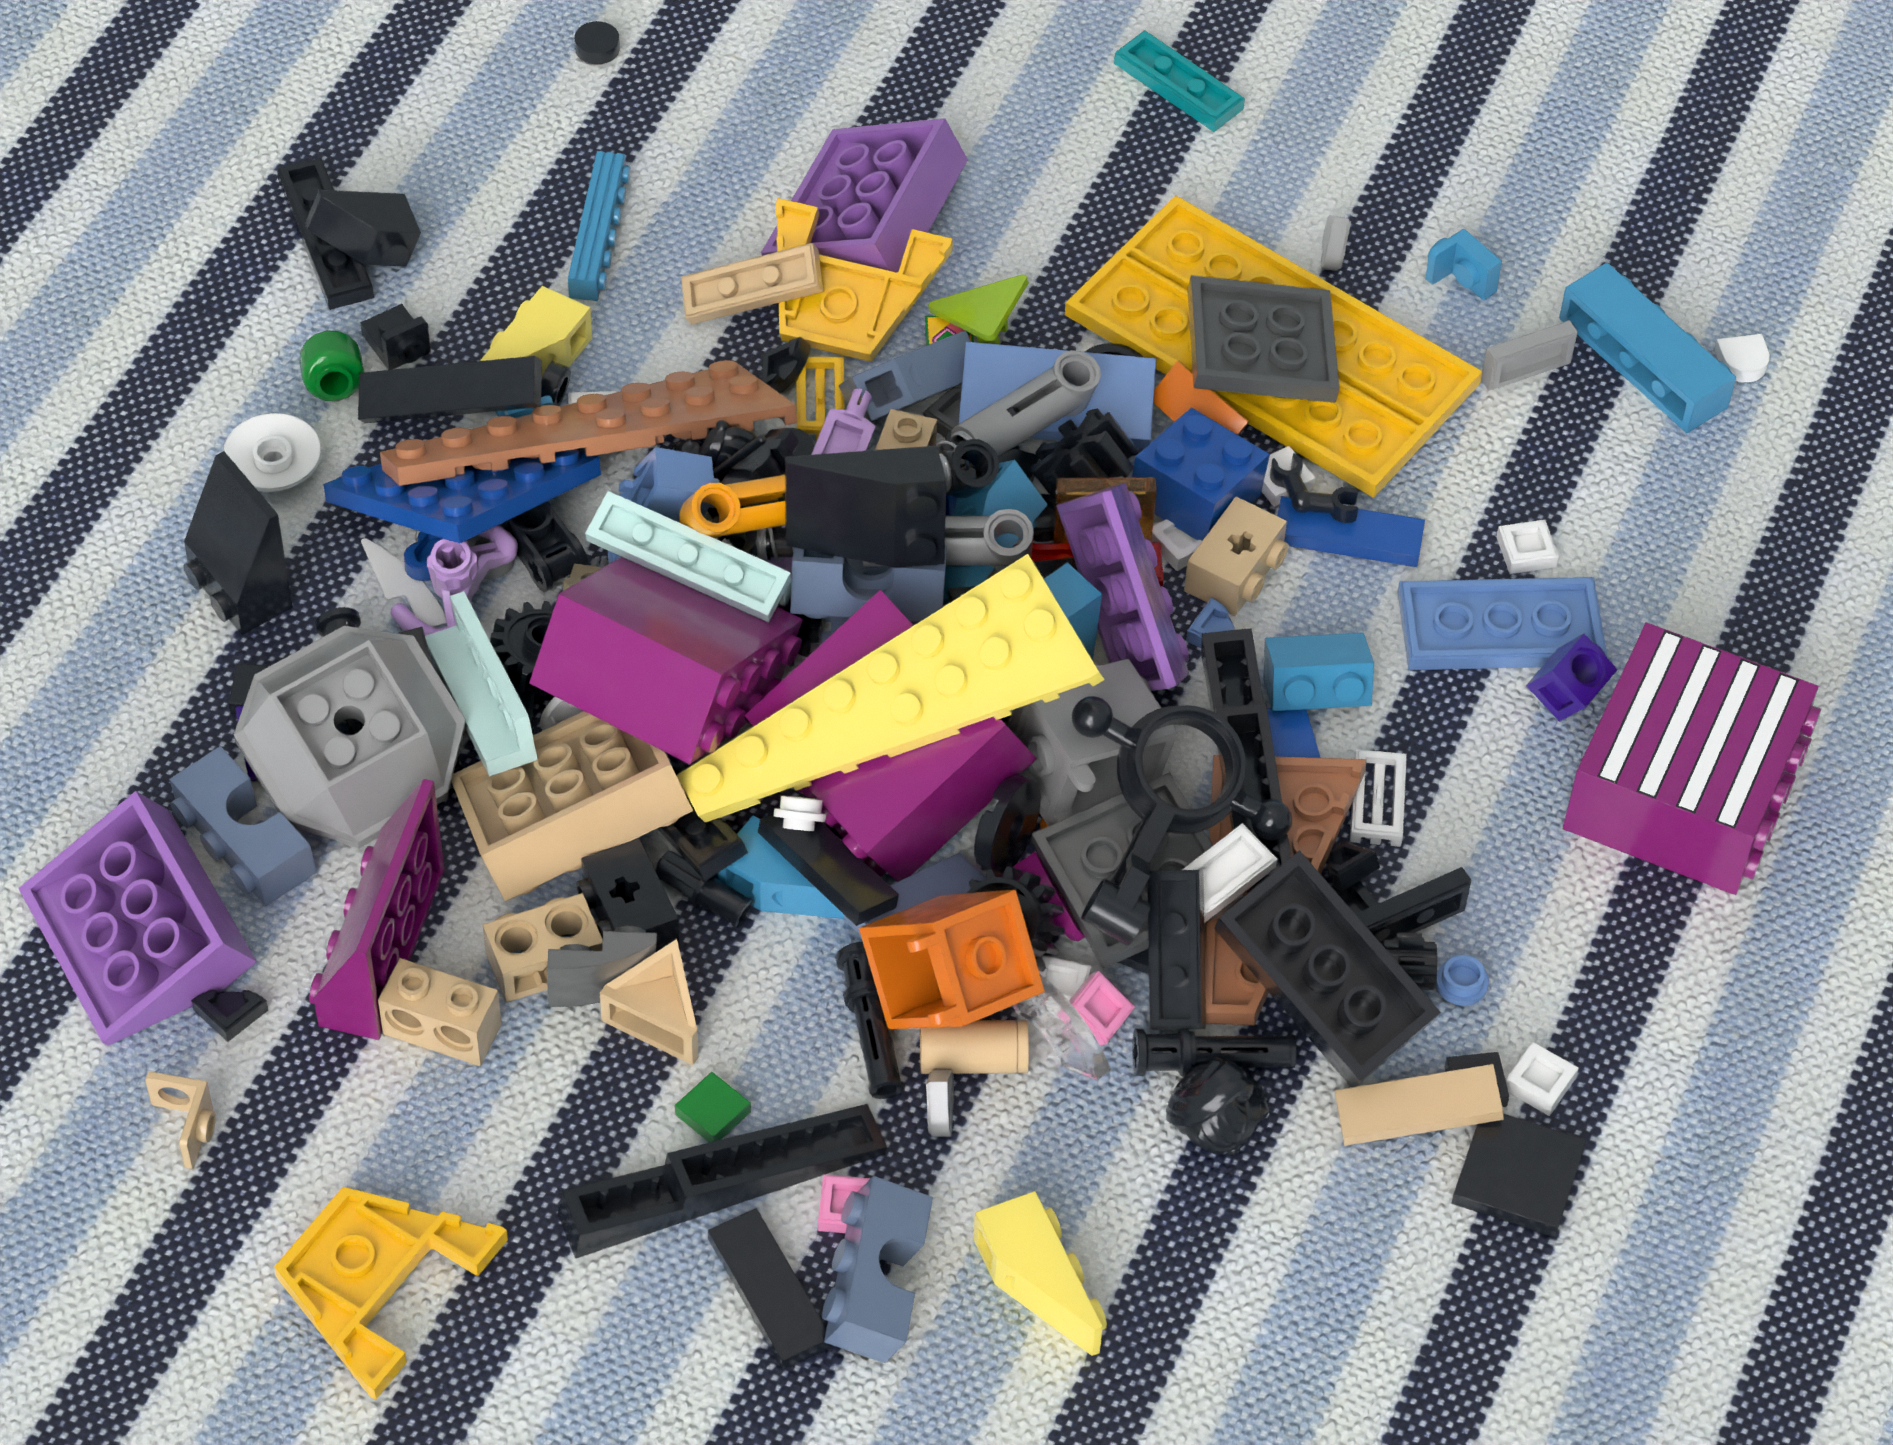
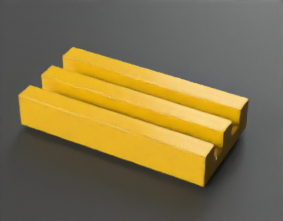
(819, 365)

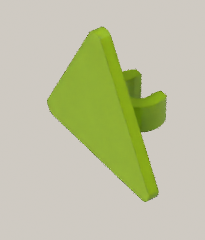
(982, 309)

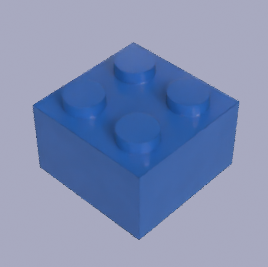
(1200, 472)

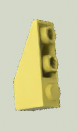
(547, 328)
(1030, 1265)

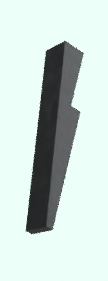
(1237, 697)
(715, 1177)

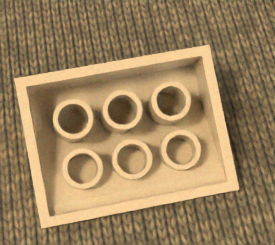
(578, 798)

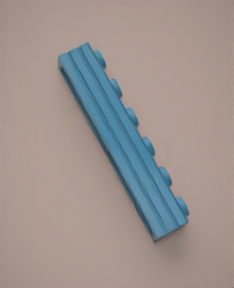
(597, 226)

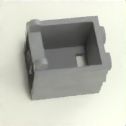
(1082, 770)

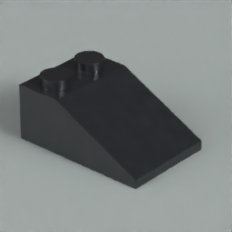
(868, 505)
(237, 549)

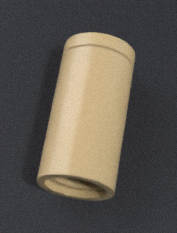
(976, 1048)

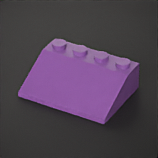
(877, 188)
(1121, 565)
(135, 920)

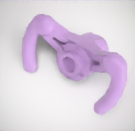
(459, 569)

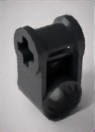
(546, 545)

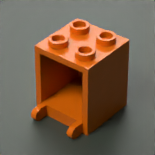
(952, 960)

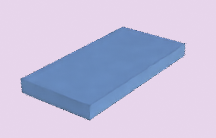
(1123, 388)
(1495, 621)

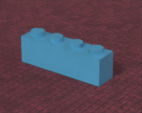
(1647, 347)

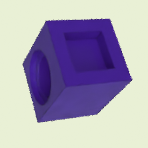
(1561, 689)

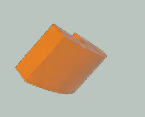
(1177, 395)

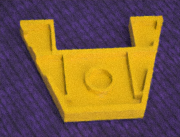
(858, 301)
(357, 1260)

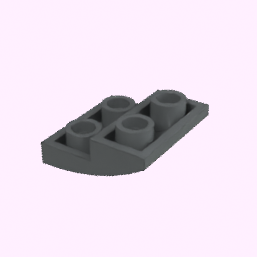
(580, 974)

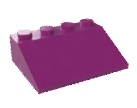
(381, 916)

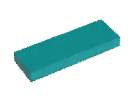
(1179, 81)

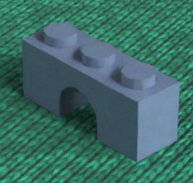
(831, 587)
(262, 856)
(864, 1307)

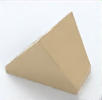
(654, 1004)

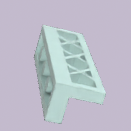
(689, 557)
(482, 691)

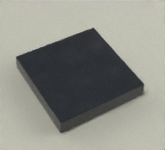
(1519, 1173)

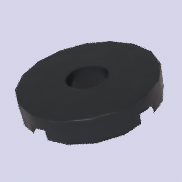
(1008, 829)

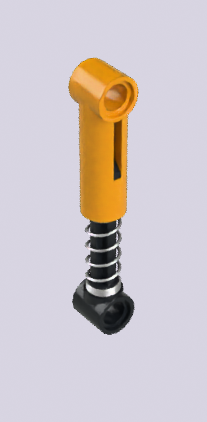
(735, 520)

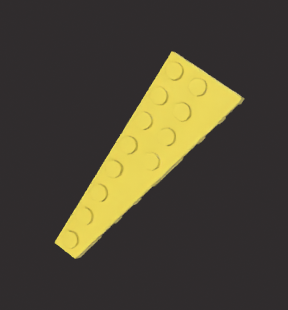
(955, 668)

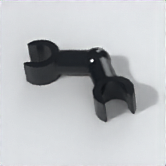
(1307, 501)

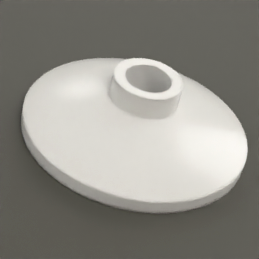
(274, 451)

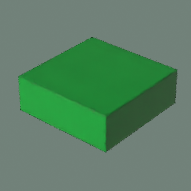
(712, 1108)

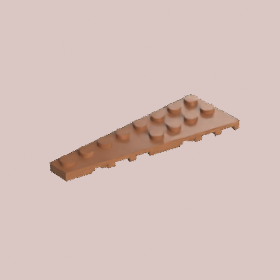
(602, 424)

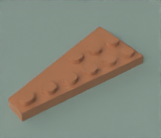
(1319, 799)

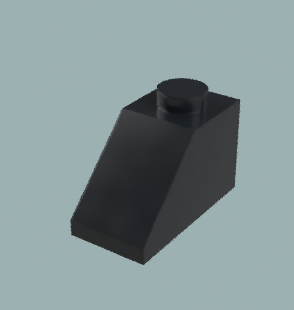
(366, 225)

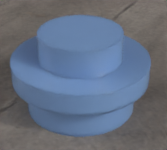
(1462, 980)

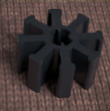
(1089, 451)

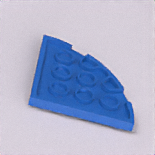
(465, 503)

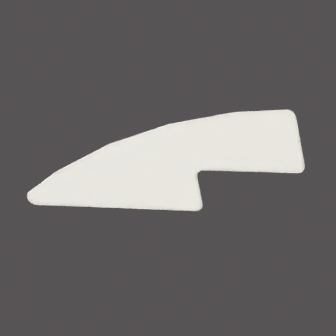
(396, 583)

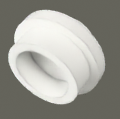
(800, 812)

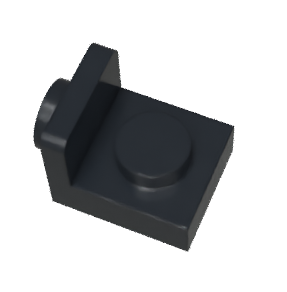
(397, 336)

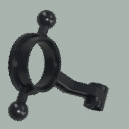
(1116, 903)

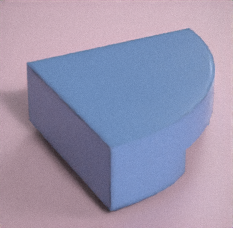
(1211, 619)

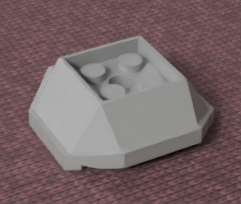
(350, 782)

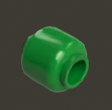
(331, 365)

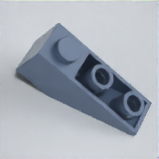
(910, 377)

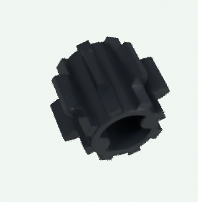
(1415, 957)

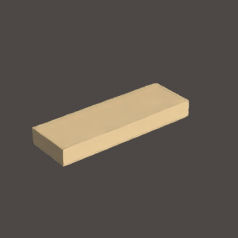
(752, 283)
(1419, 1104)

